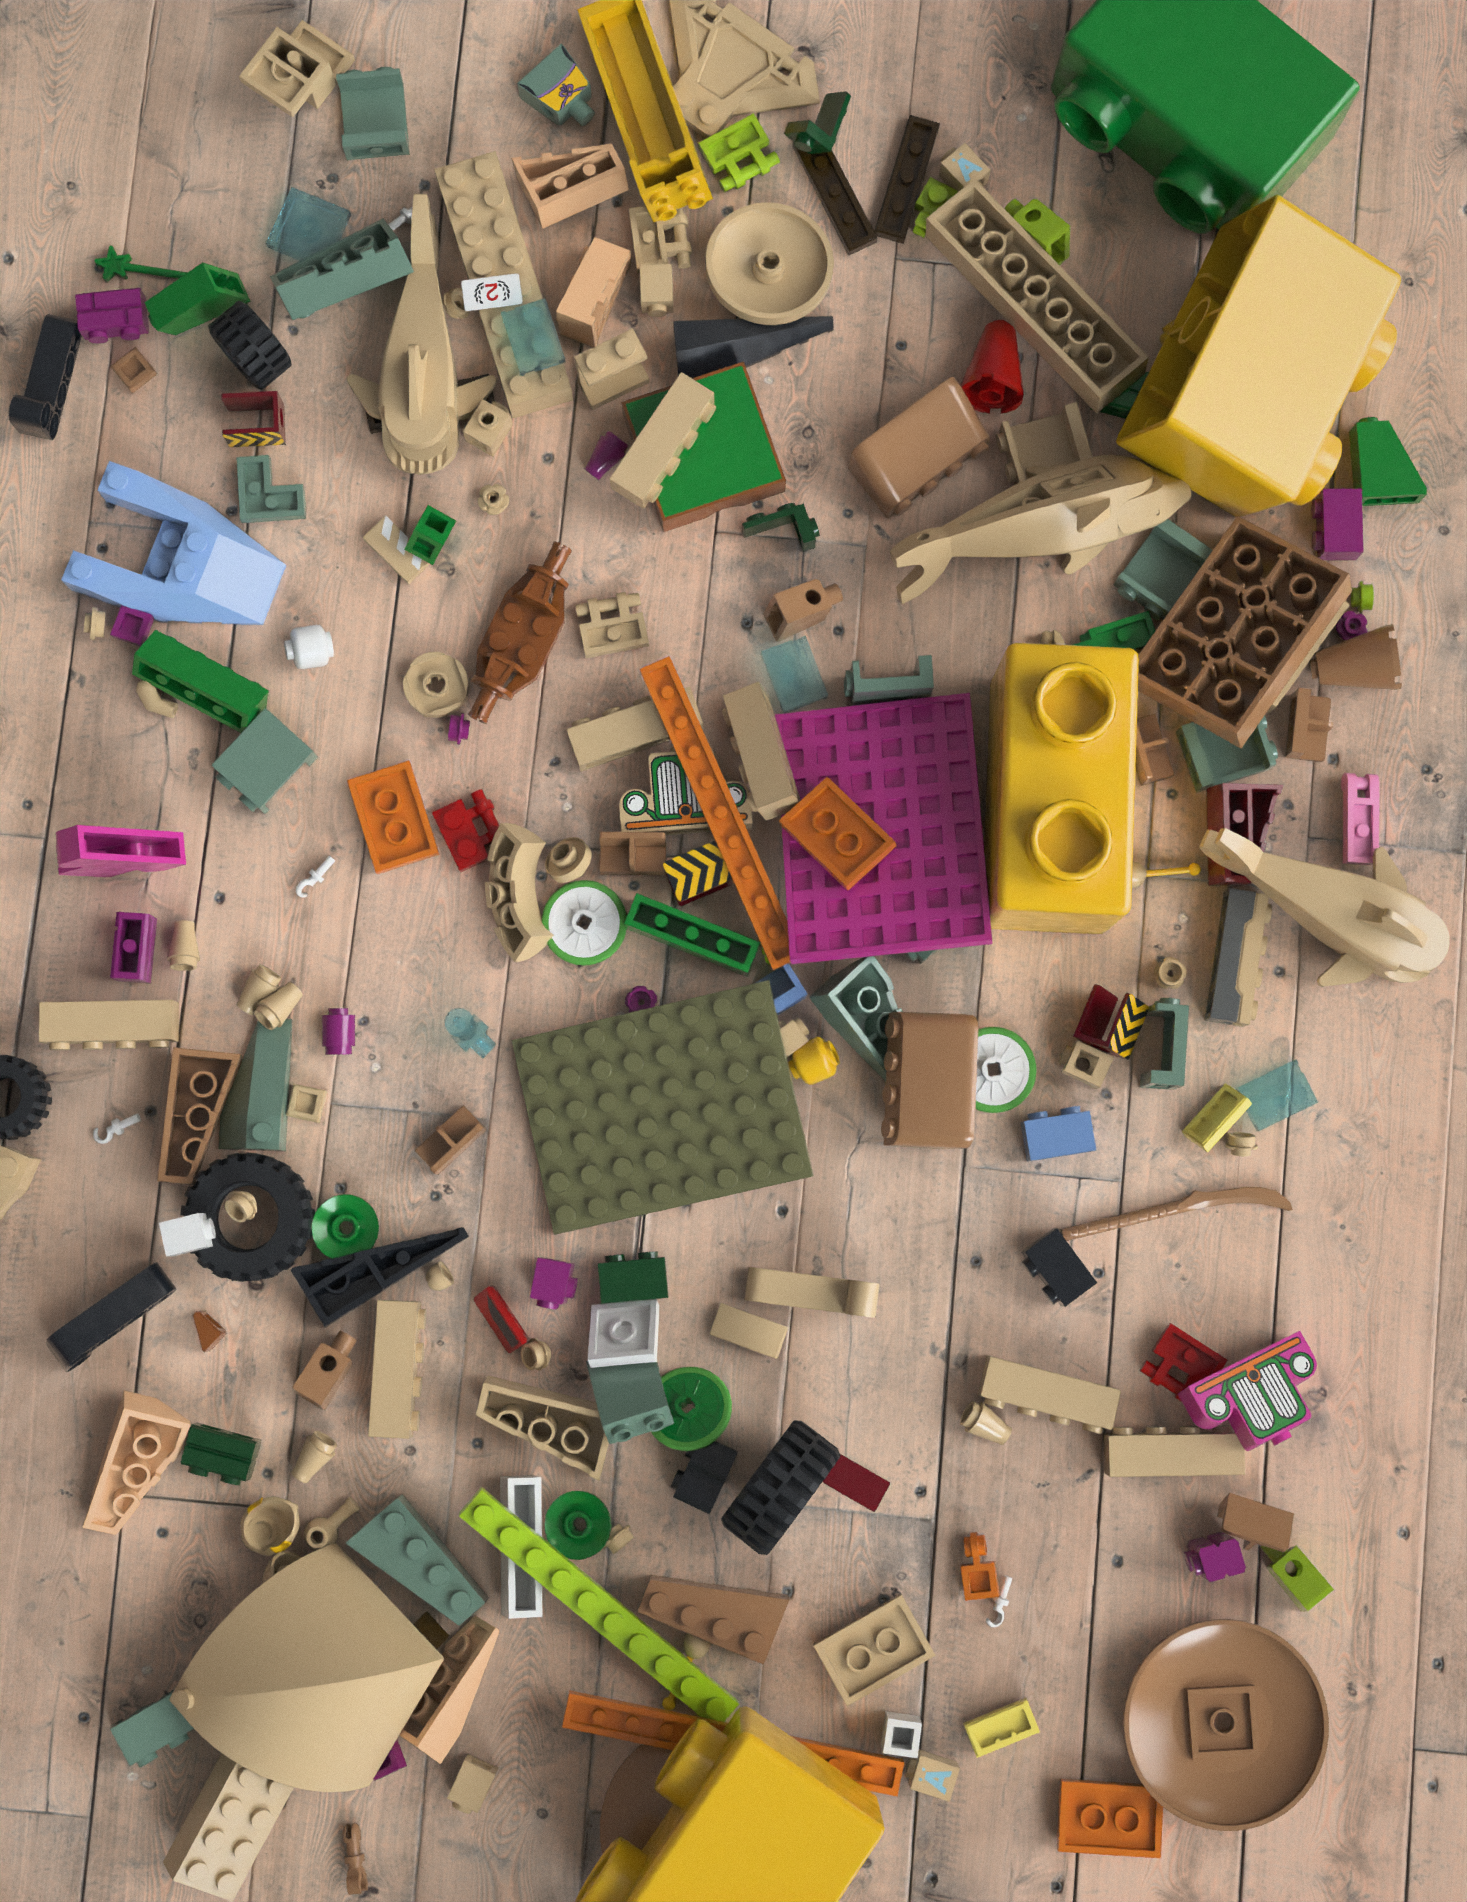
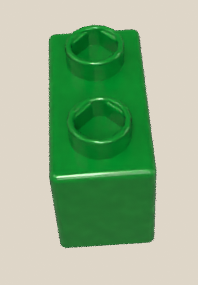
(1202, 98)

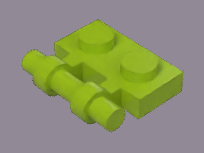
(734, 144)

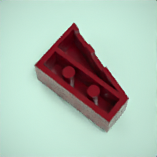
(1245, 811)

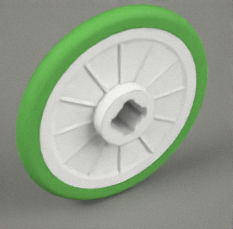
(595, 903)
(1015, 1066)

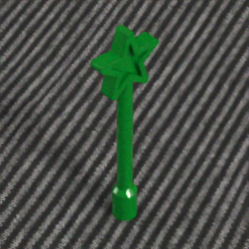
(117, 265)

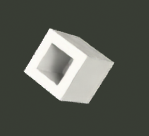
(187, 1234)
(901, 1734)

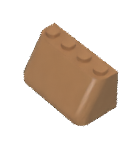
(919, 448)
(930, 1080)

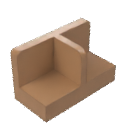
(1308, 726)
(1151, 754)
(632, 853)
(450, 1140)
(1255, 1522)

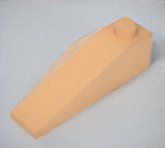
(138, 1450)
(450, 1694)

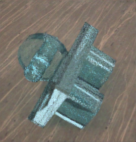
(468, 1031)

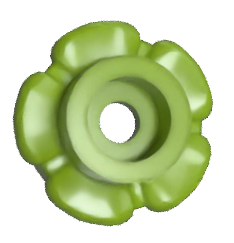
(1362, 597)

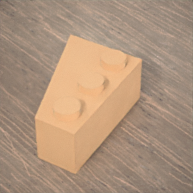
(570, 182)
(592, 291)

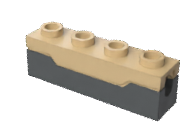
(1237, 957)

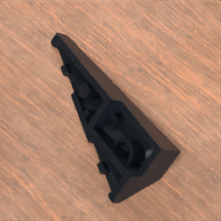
(720, 343)
(351, 1280)

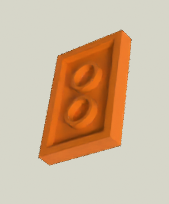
(393, 817)
(837, 833)
(1108, 1819)

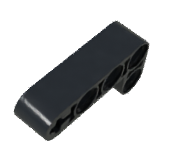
(49, 379)
(109, 1316)

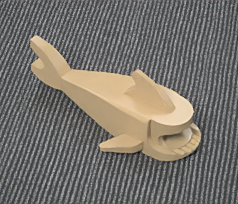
(418, 371)
(1359, 917)

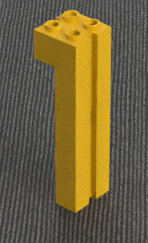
(645, 107)

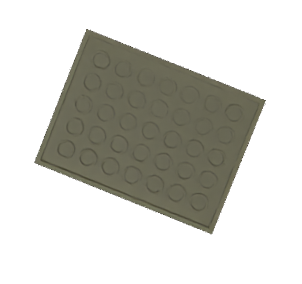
(662, 1107)

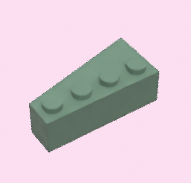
(342, 270)
(418, 1559)
(150, 1730)

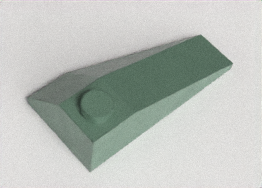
(260, 1093)

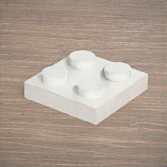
(623, 1333)

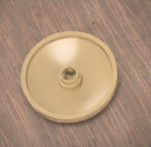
(769, 263)

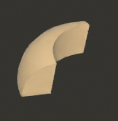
(512, 891)

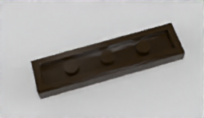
(906, 179)
(838, 200)

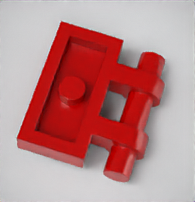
(460, 833)
(1186, 1354)

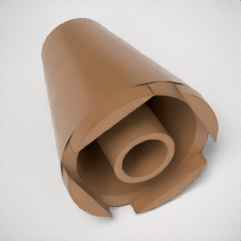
(1360, 662)

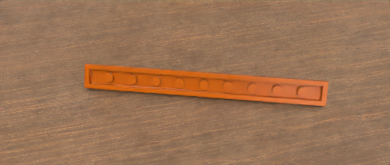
(719, 810)
(665, 1729)

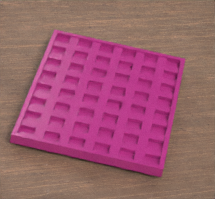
(918, 780)

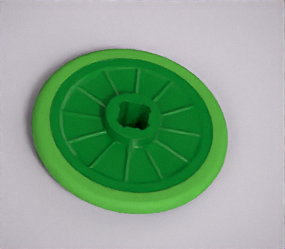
(710, 1411)

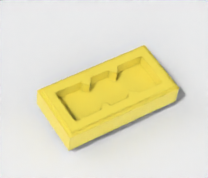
(1216, 1117)
(1001, 1727)

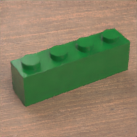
(199, 681)
(691, 935)

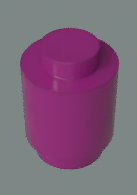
(338, 1032)

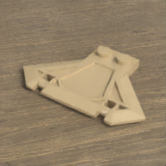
(733, 67)

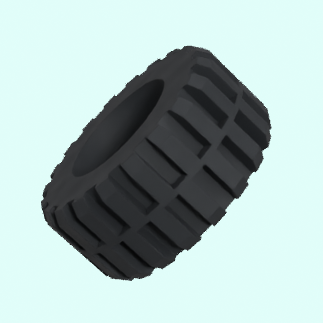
(293, 1211)
(780, 1487)

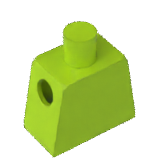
(1043, 226)
(1306, 1586)

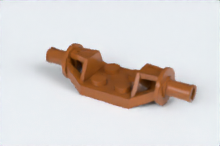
(521, 633)

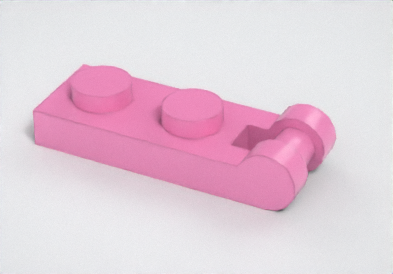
(1360, 818)

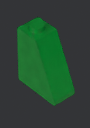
(195, 299)
(1383, 465)

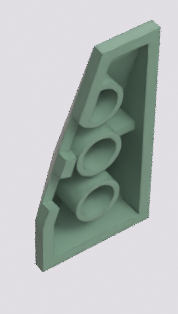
(858, 1007)

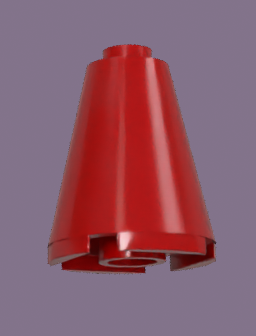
(995, 370)

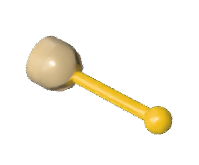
(1139, 872)
(695, 1649)

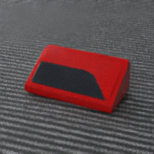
(501, 1319)

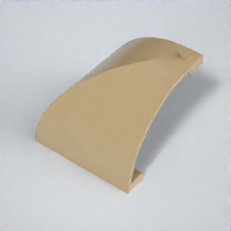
(309, 1676)

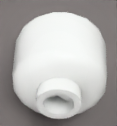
(309, 647)

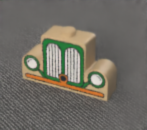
(672, 802)

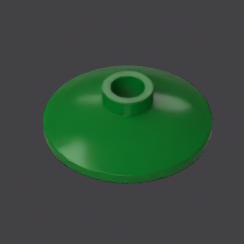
(327, 1224)
(561, 1527)

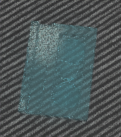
(533, 337)
(794, 674)
(1277, 1095)

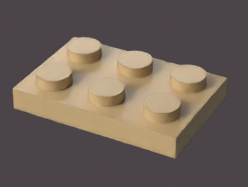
(874, 1649)

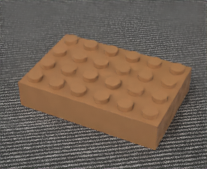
(1240, 631)

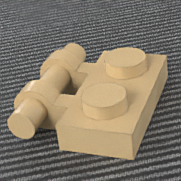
(650, 238)
(615, 633)

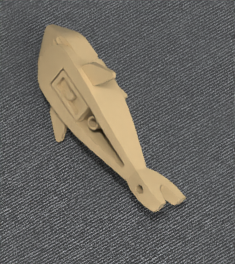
(1052, 513)

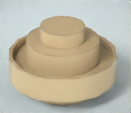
(568, 860)

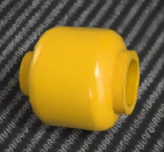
(814, 1061)

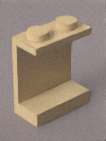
(611, 369)
(1043, 442)

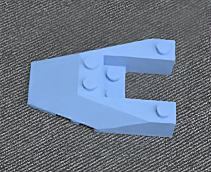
(198, 564)

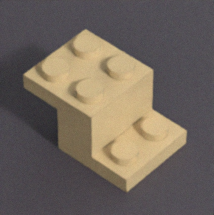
(296, 68)

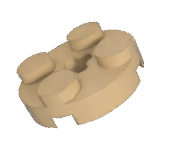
(419, 676)

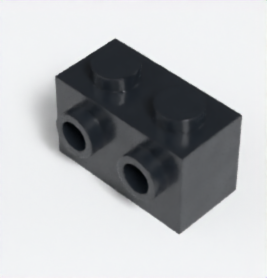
(1058, 1268)

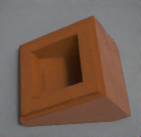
(208, 1330)

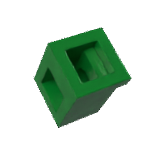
(430, 535)

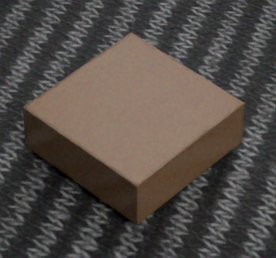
(133, 370)

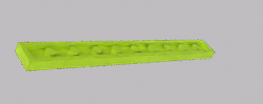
(597, 1607)

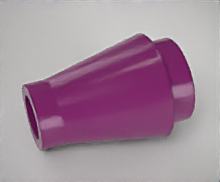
(606, 454)

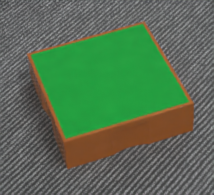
(728, 462)

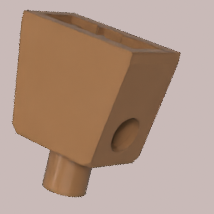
(800, 608)
(320, 1385)

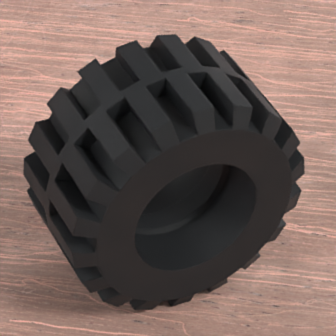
(250, 345)
(32, 1101)

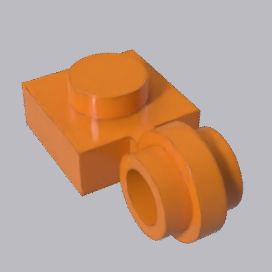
(978, 1577)

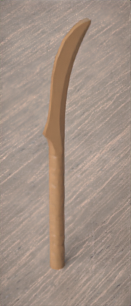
(1194, 1201)

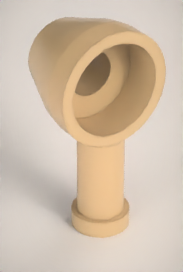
(330, 1525)

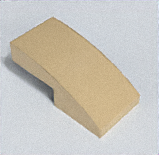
(748, 1330)

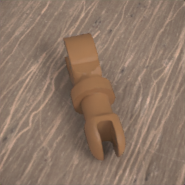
(356, 1876)

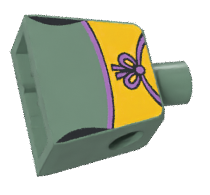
(558, 89)

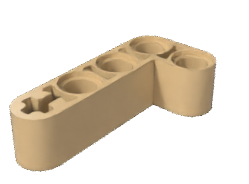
(812, 1292)

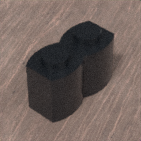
(704, 1475)

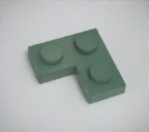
(261, 500)

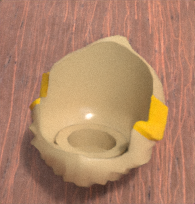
(270, 1525)

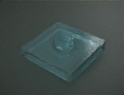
(306, 225)

